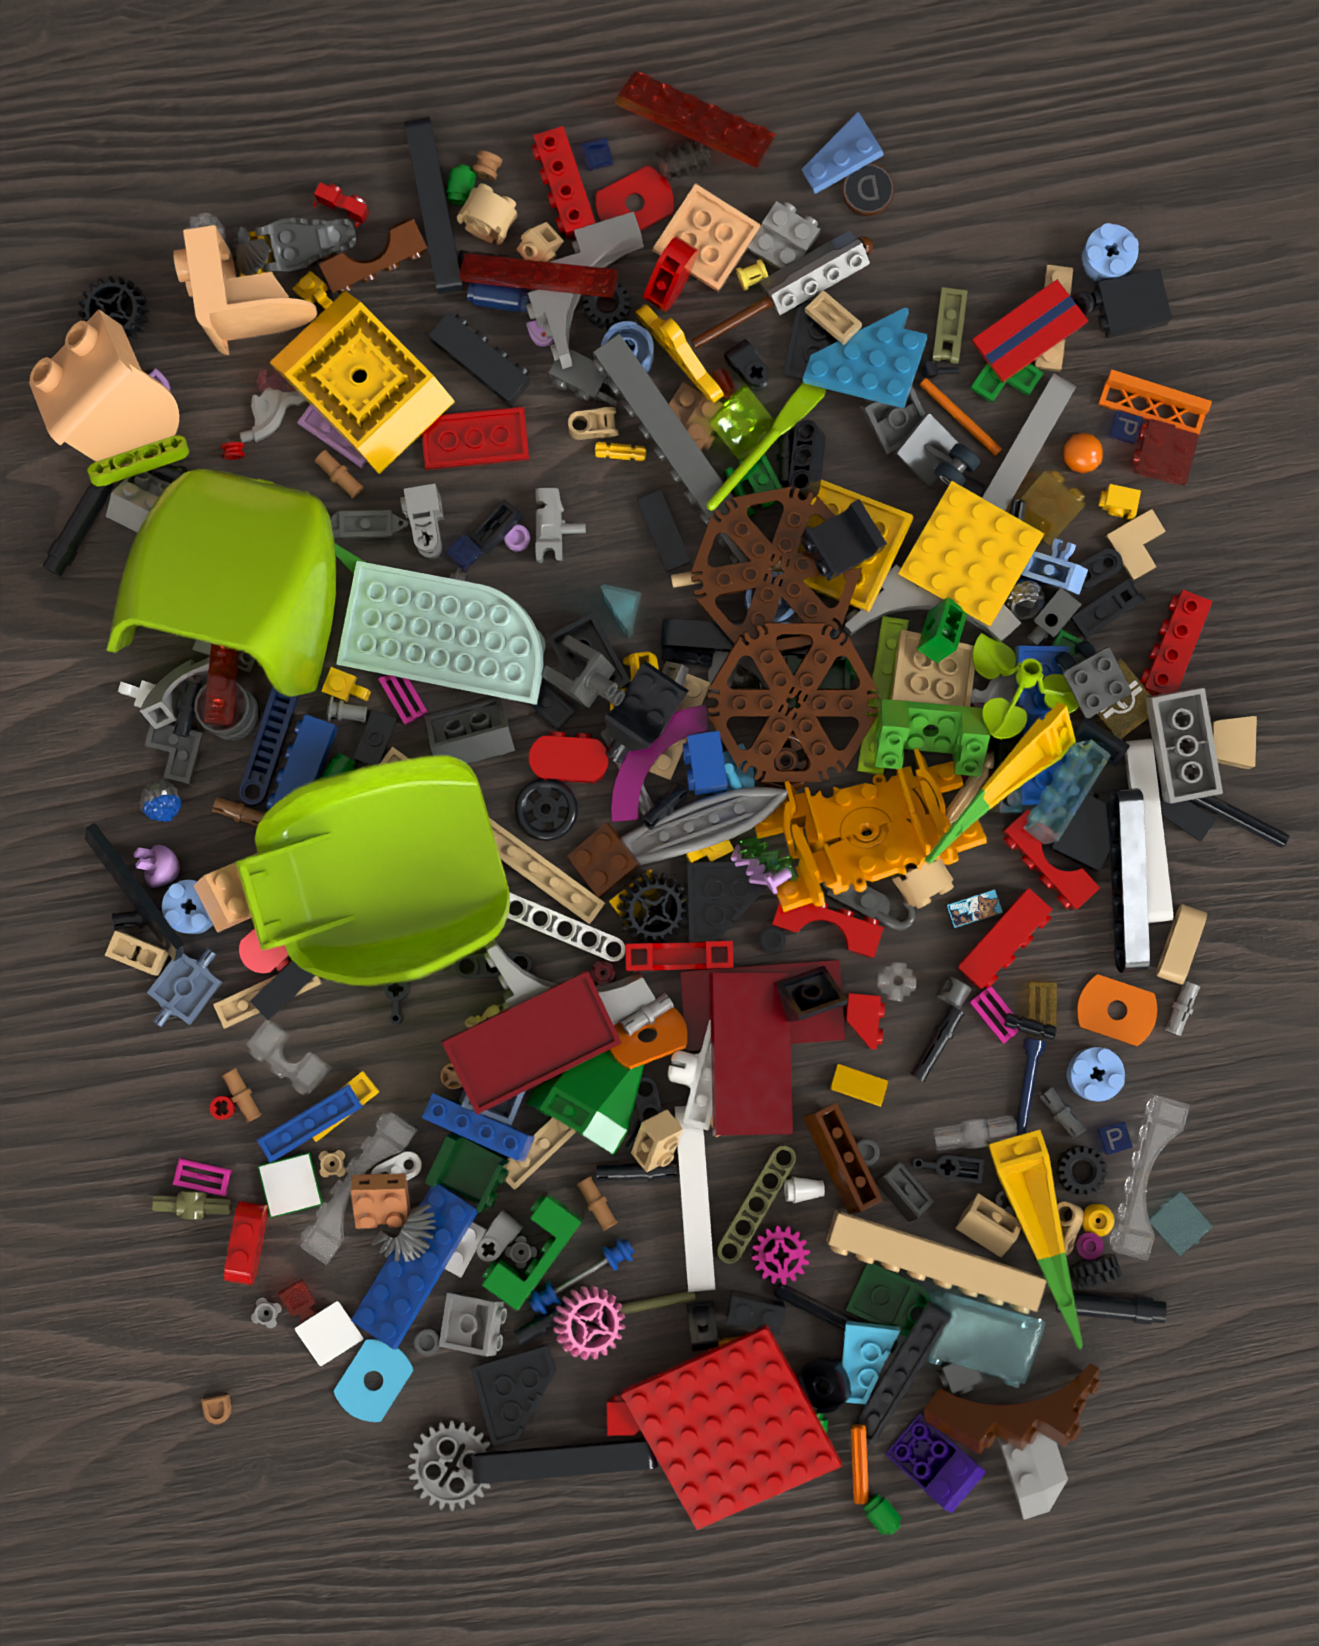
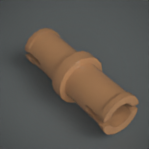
(339, 474)
(238, 812)
(241, 1095)
(597, 1203)

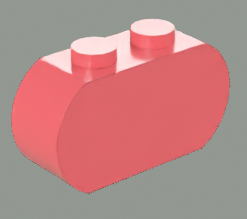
(262, 960)

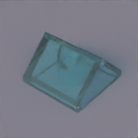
(624, 606)

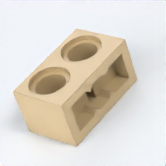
(137, 953)

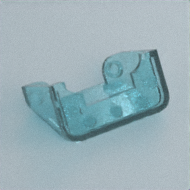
(987, 1339)

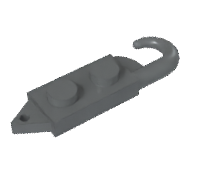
(366, 524)
(873, 905)

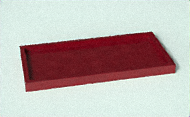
(696, 1004)
(531, 1042)
(750, 1055)

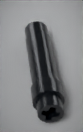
(65, 547)
(1138, 1309)

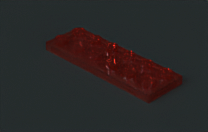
(695, 119)

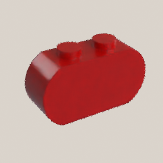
(670, 273)
(569, 758)
(245, 1242)

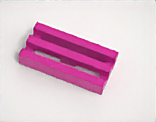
(414, 715)
(982, 996)
(224, 1181)

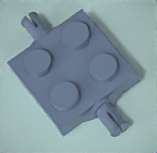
(184, 988)

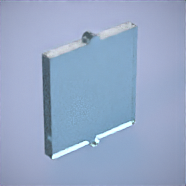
(1180, 1223)

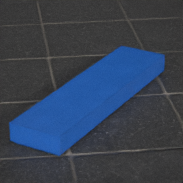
(309, 1123)

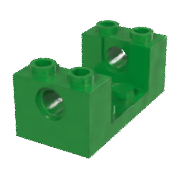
(509, 1282)

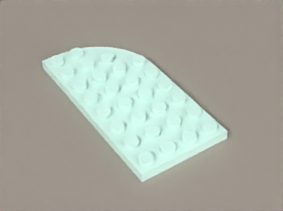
(441, 633)

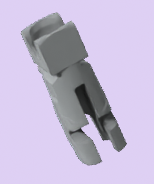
(550, 524)

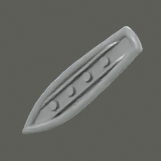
(704, 823)

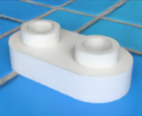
(396, 1165)

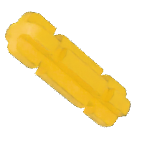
(620, 451)

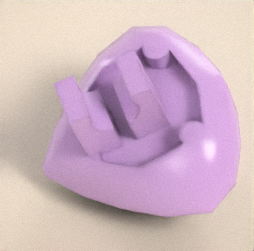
(159, 865)

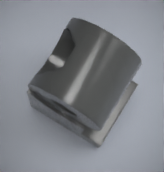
(953, 992)

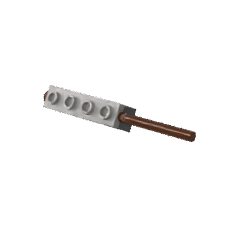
(801, 280)

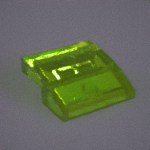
(742, 422)

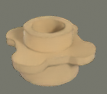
(326, 1169)

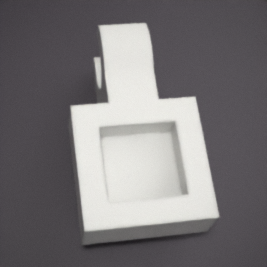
(135, 692)

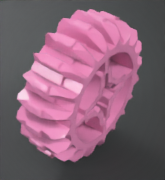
(585, 1332)

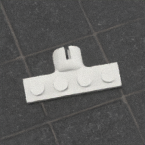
(698, 1078)

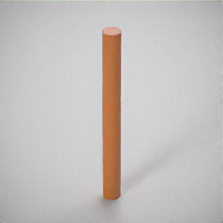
(960, 416)

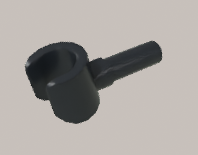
(930, 370)

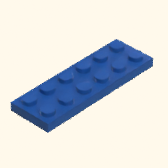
(1034, 706)
(404, 1285)

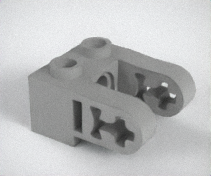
(424, 510)

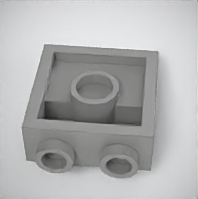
(784, 236)
(472, 1324)

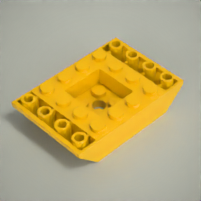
(385, 409)

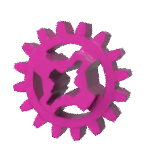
(793, 1253)

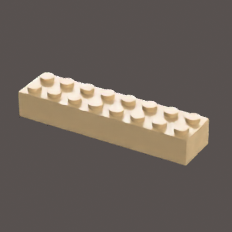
(935, 1260)

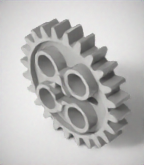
(430, 1453)

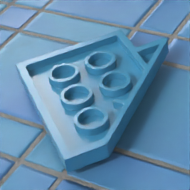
(872, 364)

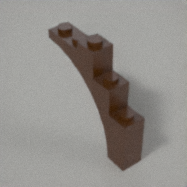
(1018, 1424)

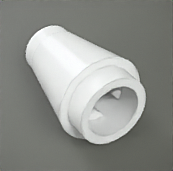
(803, 1189)

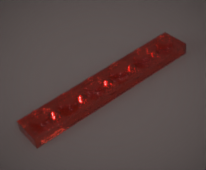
(538, 275)

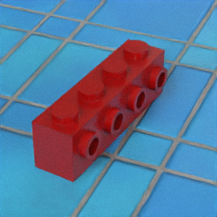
(563, 180)
(1176, 643)

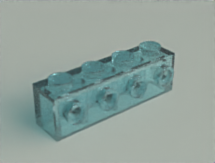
(1066, 791)

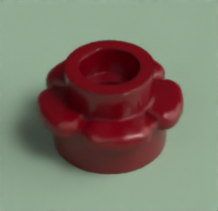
(609, 975)

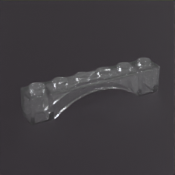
(1164, 1122)
(328, 1231)

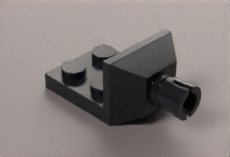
(644, 711)

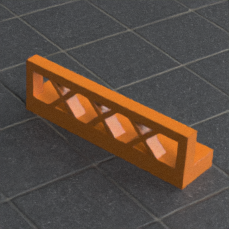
(1157, 393)

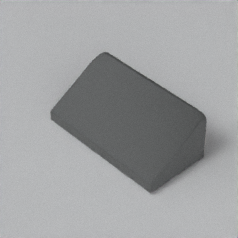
(904, 1191)

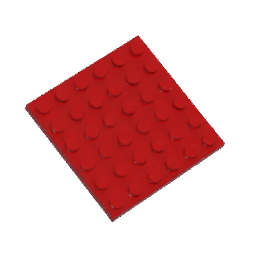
(731, 1427)

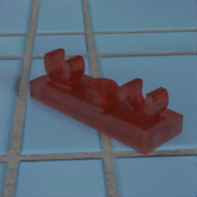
(221, 685)

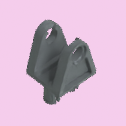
(592, 681)

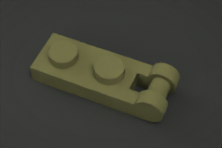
(949, 324)

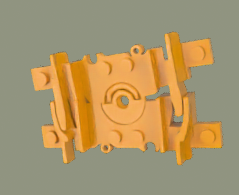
(888, 809)

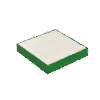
(290, 1185)

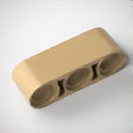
(1181, 944)

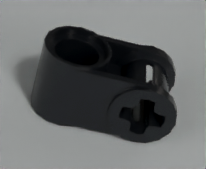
(744, 362)

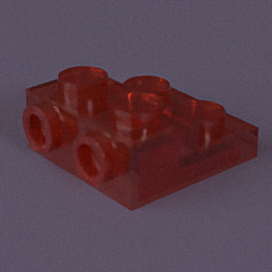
(1164, 452)

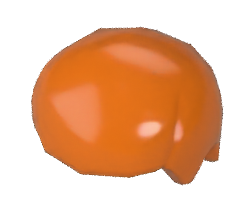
(1082, 452)

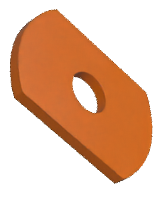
(1139, 1003)
(670, 1038)

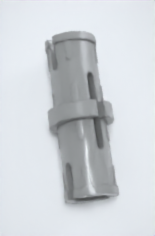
(1182, 1008)
(647, 1014)

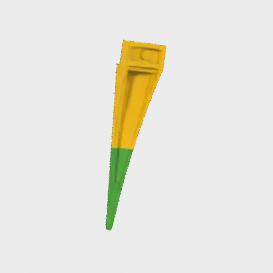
(1038, 749)
(1027, 1180)

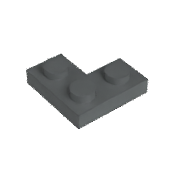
(182, 751)

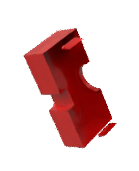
(332, 197)

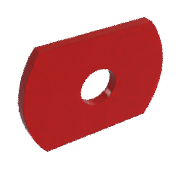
(647, 184)

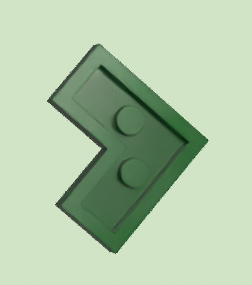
(989, 385)

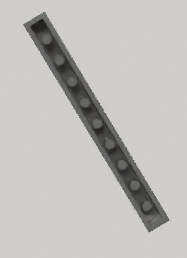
(666, 431)

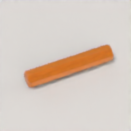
(859, 1464)

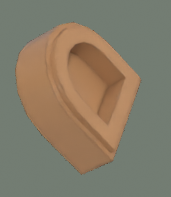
(217, 1408)

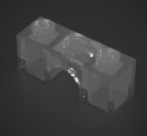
(268, 1045)

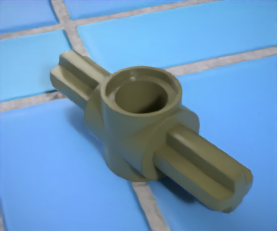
(191, 1205)

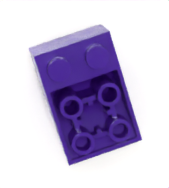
(935, 1463)

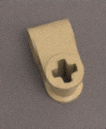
(595, 423)
(1071, 1228)

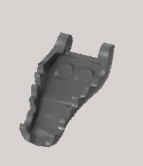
(301, 242)

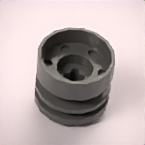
(244, 717)

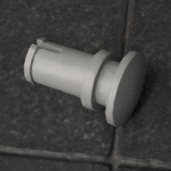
(345, 711)

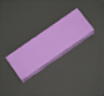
(320, 428)

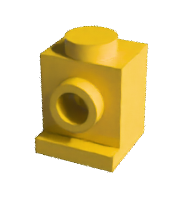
(1120, 501)

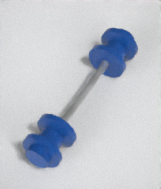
(540, 1300)

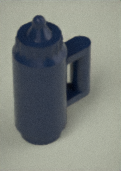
(498, 297)

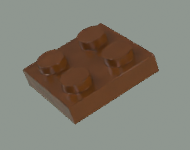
(603, 860)

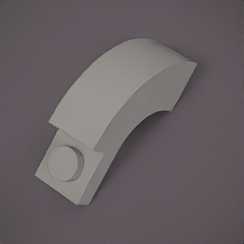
(164, 698)

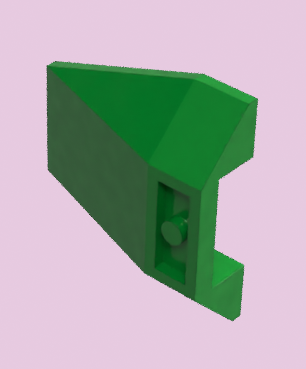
(592, 1099)

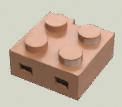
(380, 1200)

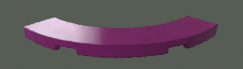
(638, 763)

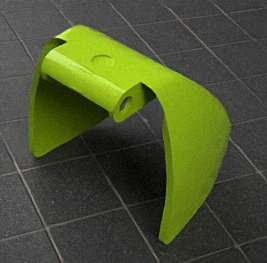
(236, 569)
(378, 872)

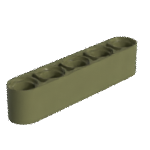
(755, 1217)

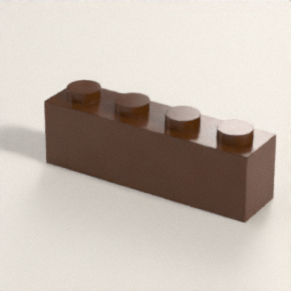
(842, 1158)

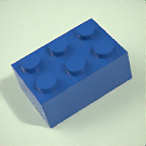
(706, 763)

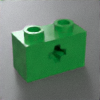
(942, 630)

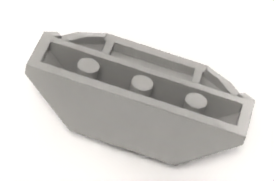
(1035, 1474)

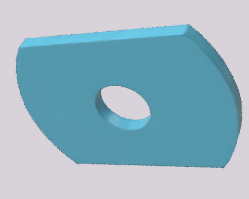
(367, 1403)

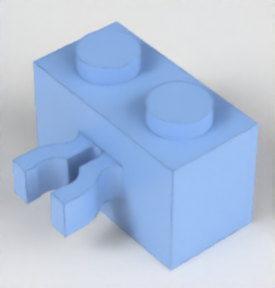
(1056, 569)

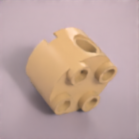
(487, 214)
(921, 884)

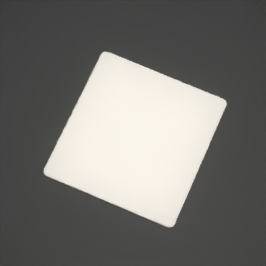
(329, 1333)

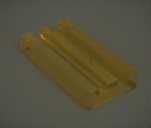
(1053, 1001)

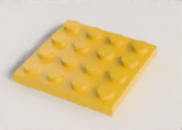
(893, 527)
(971, 553)

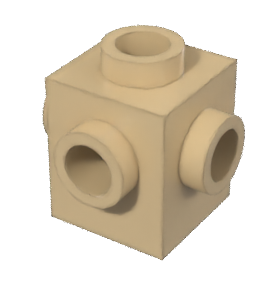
(540, 243)

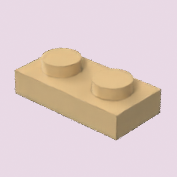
(833, 317)

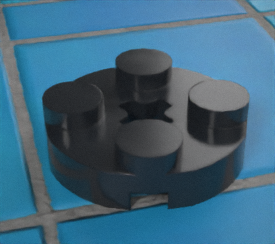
(837, 1378)

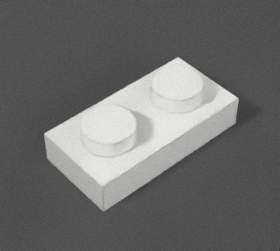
(465, 1249)

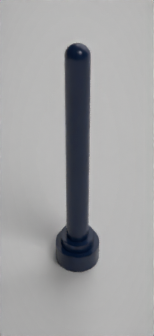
(1033, 1049)

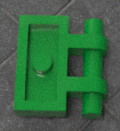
(761, 479)

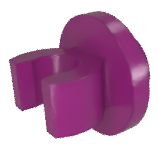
(1089, 1246)

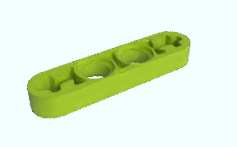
(110, 469)

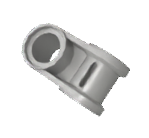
(501, 1233)

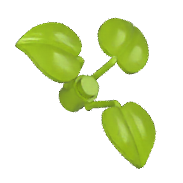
(1000, 716)

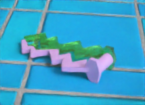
(782, 865)

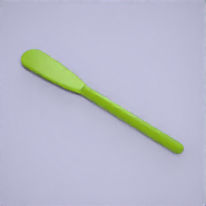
(795, 409)

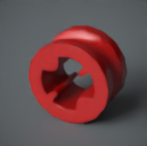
(233, 450)
(214, 1108)

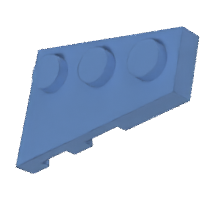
(842, 155)

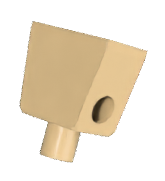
(1235, 741)

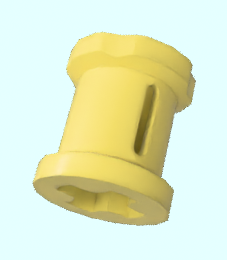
(752, 274)

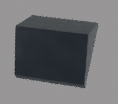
(809, 994)

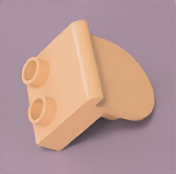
(229, 304)
(99, 395)

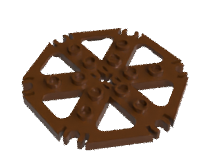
(751, 574)
(780, 681)

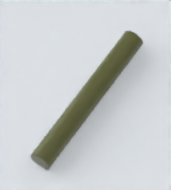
(657, 1302)

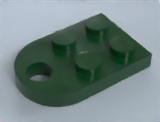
(886, 1298)

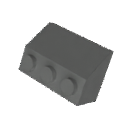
(470, 731)

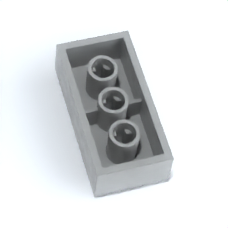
(1198, 755)

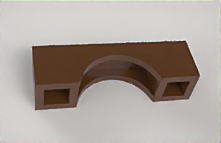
(402, 243)

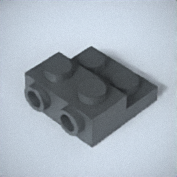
(892, 423)

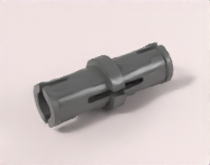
(1062, 1113)

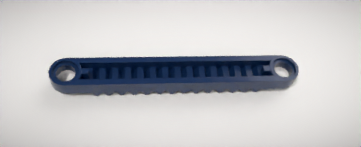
(268, 745)

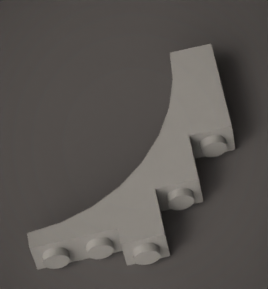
(594, 247)
(903, 595)
(619, 997)

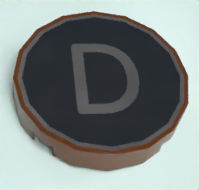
(868, 190)

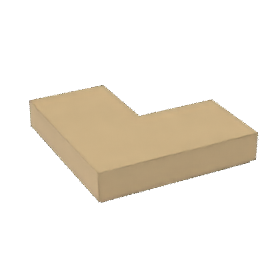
(1130, 542)

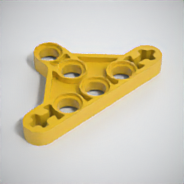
(673, 341)

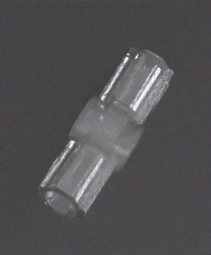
(975, 1133)

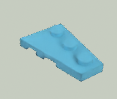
(864, 1356)

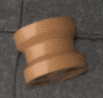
(487, 165)
(449, 1077)

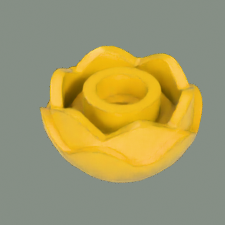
(1106, 1218)

